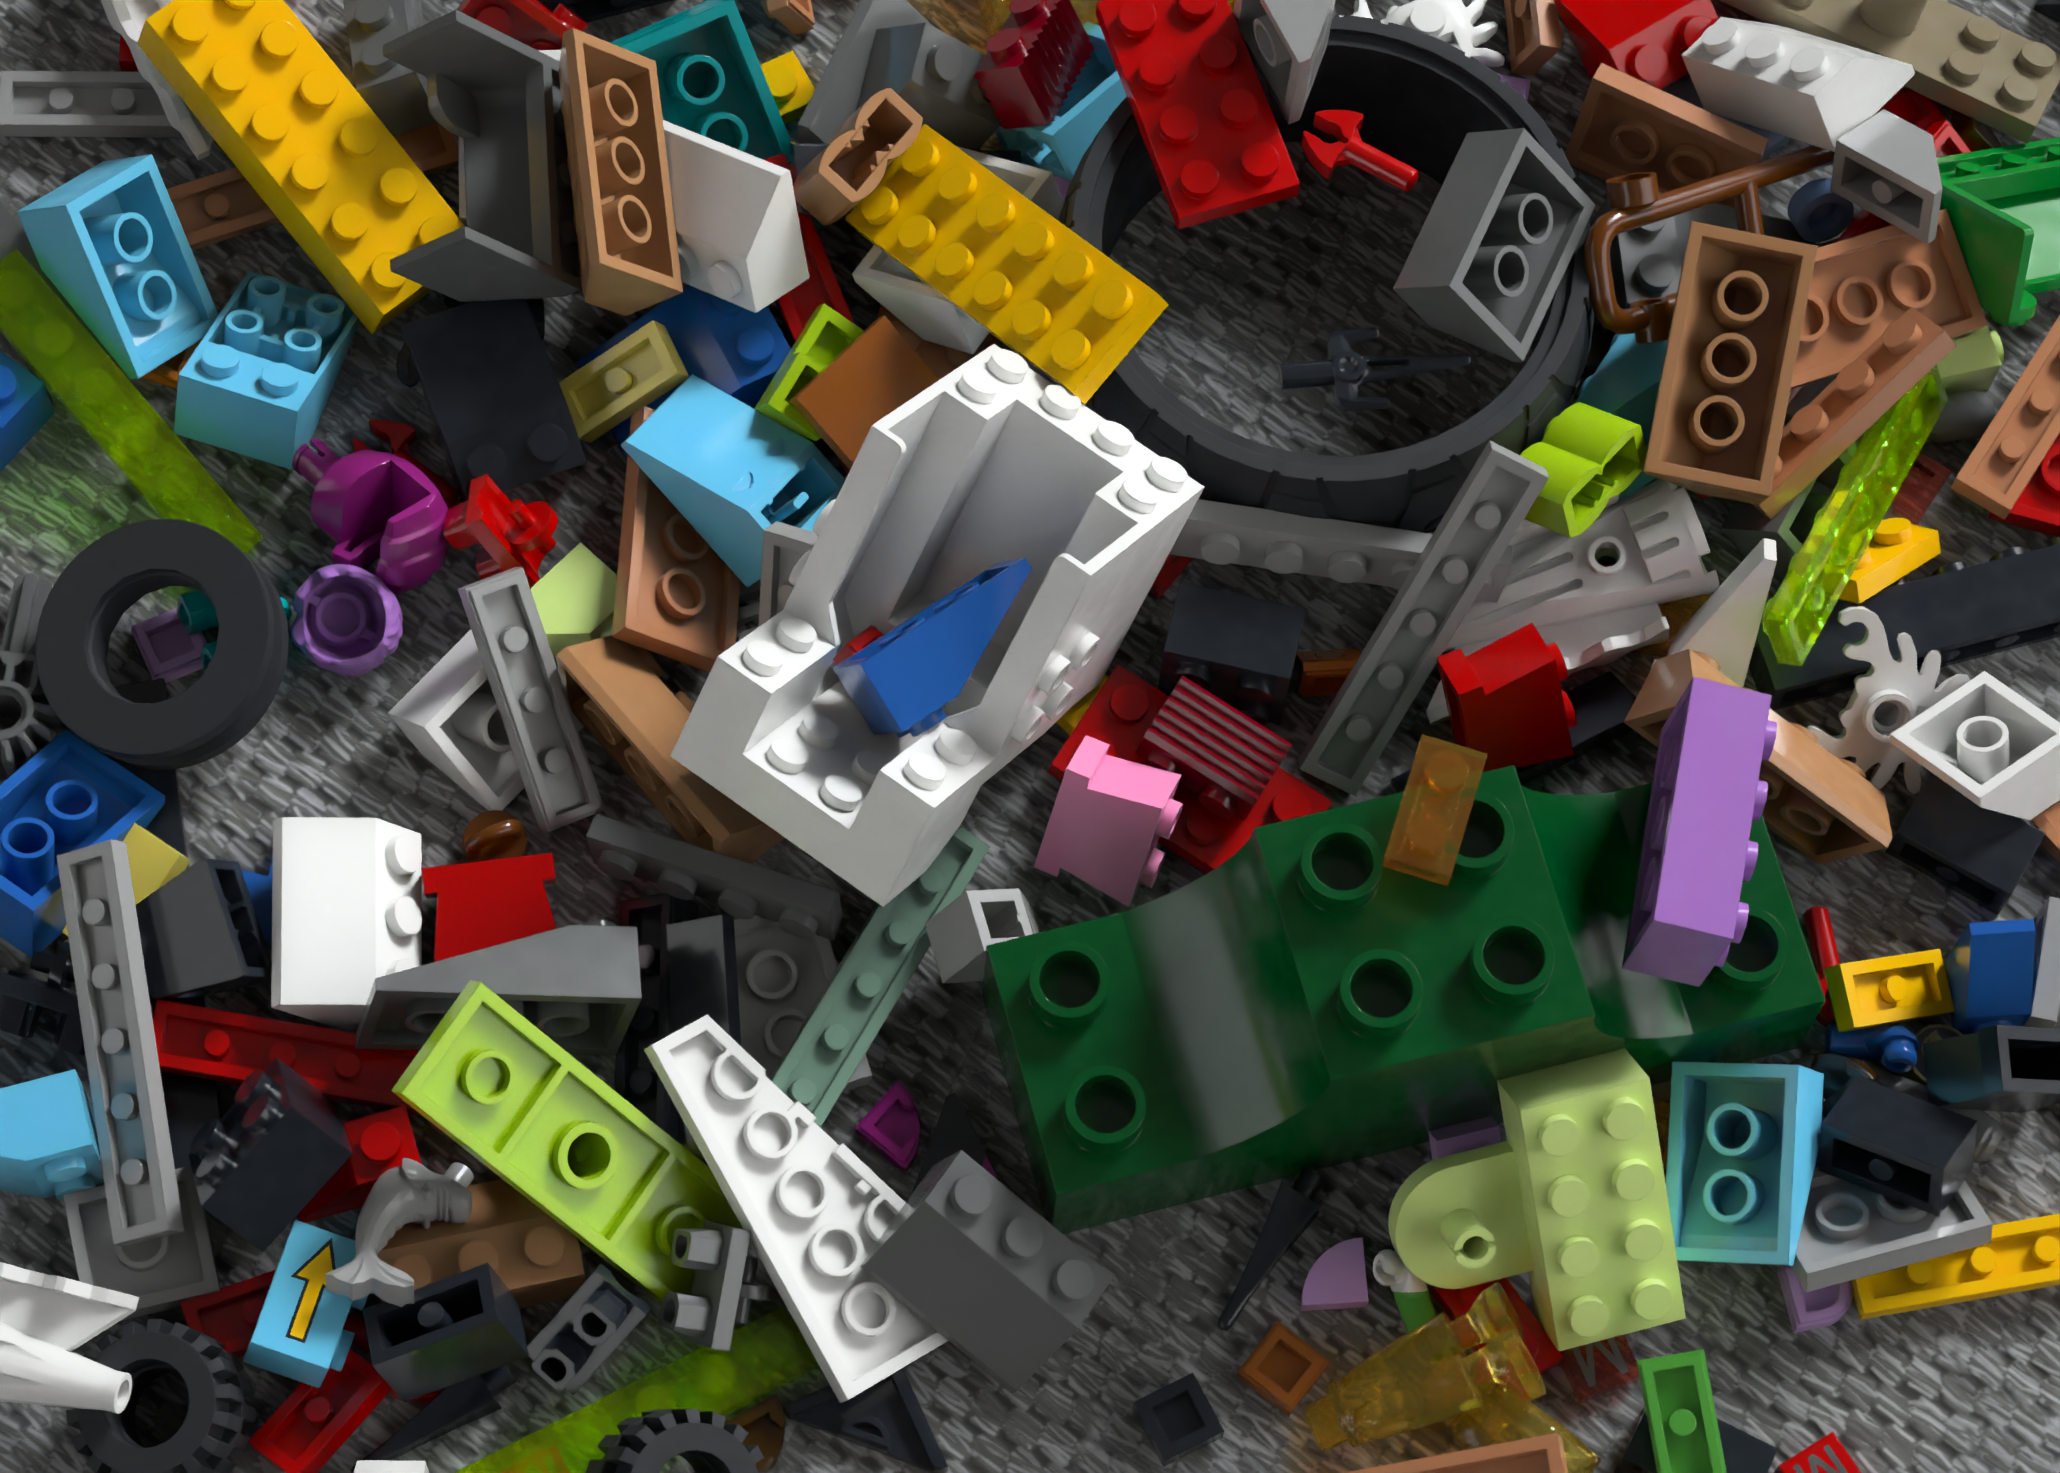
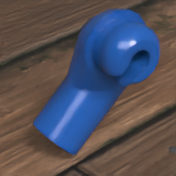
(1890, 1044)

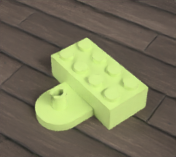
(1564, 1198)

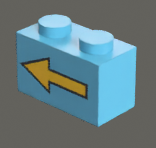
(300, 1320)

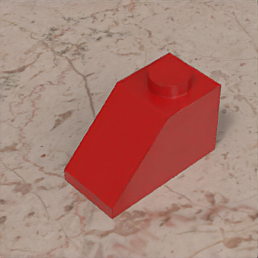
(377, 1146)

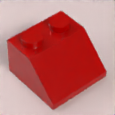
(1636, 35)

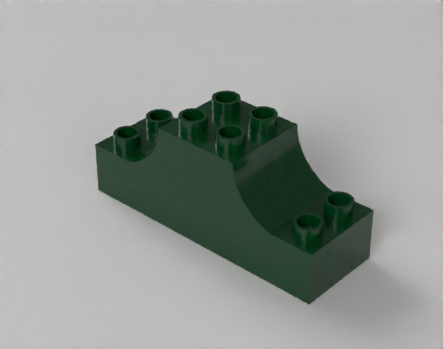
(1349, 1008)

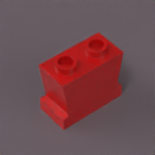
(1510, 700)
(489, 902)

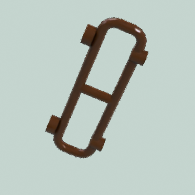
(1640, 204)

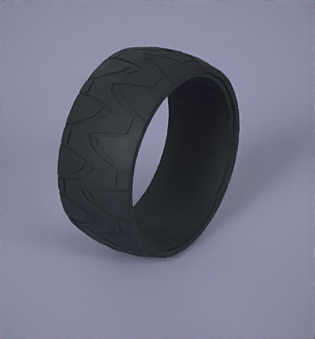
(1417, 108)

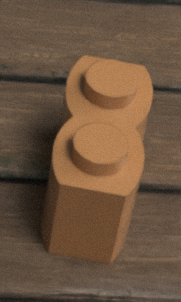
(857, 156)

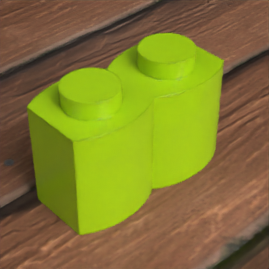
(1587, 462)

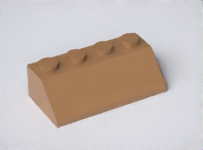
(618, 175)
(1729, 362)
(638, 724)
(1812, 796)

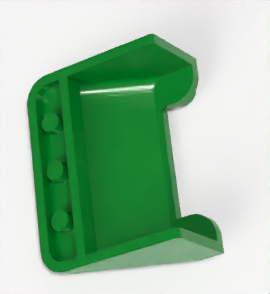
(2007, 223)

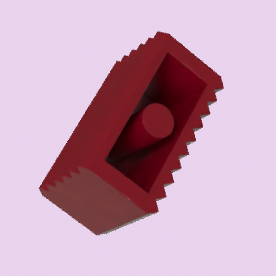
(1033, 62)
(1213, 749)

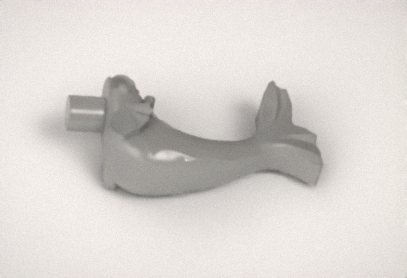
(397, 1198)

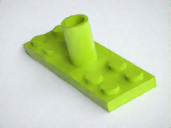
(563, 1138)

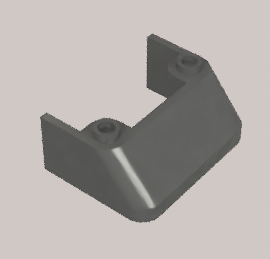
(515, 164)

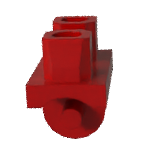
(507, 530)

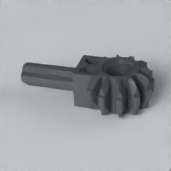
(19, 679)

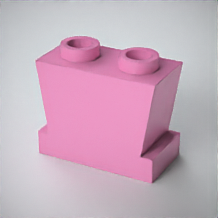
(1110, 822)

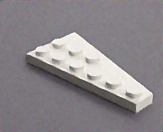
(803, 1199)

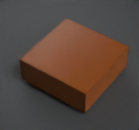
(1282, 1368)

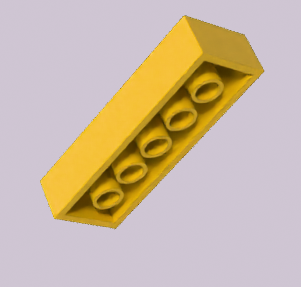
(303, 143)

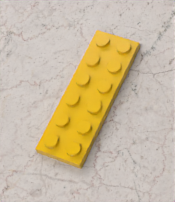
(1007, 263)

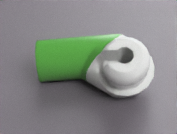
(1408, 1290)

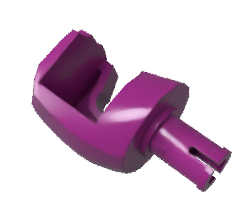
(377, 510)

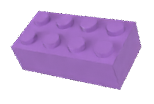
(1700, 832)

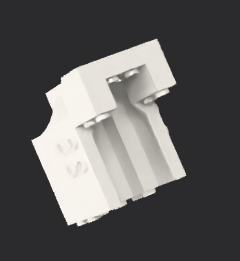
(942, 489)

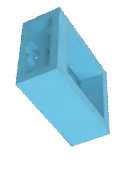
(1064, 141)

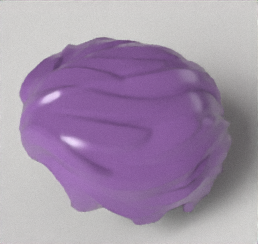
(346, 620)

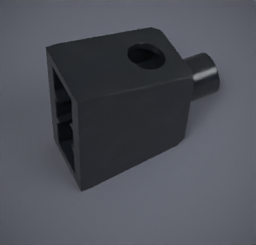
(202, 934)

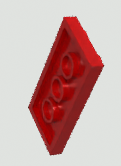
(1198, 106)
(1122, 717)

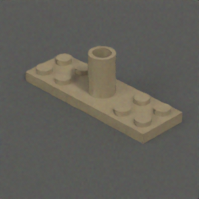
(1954, 53)

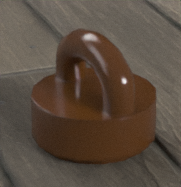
(495, 836)

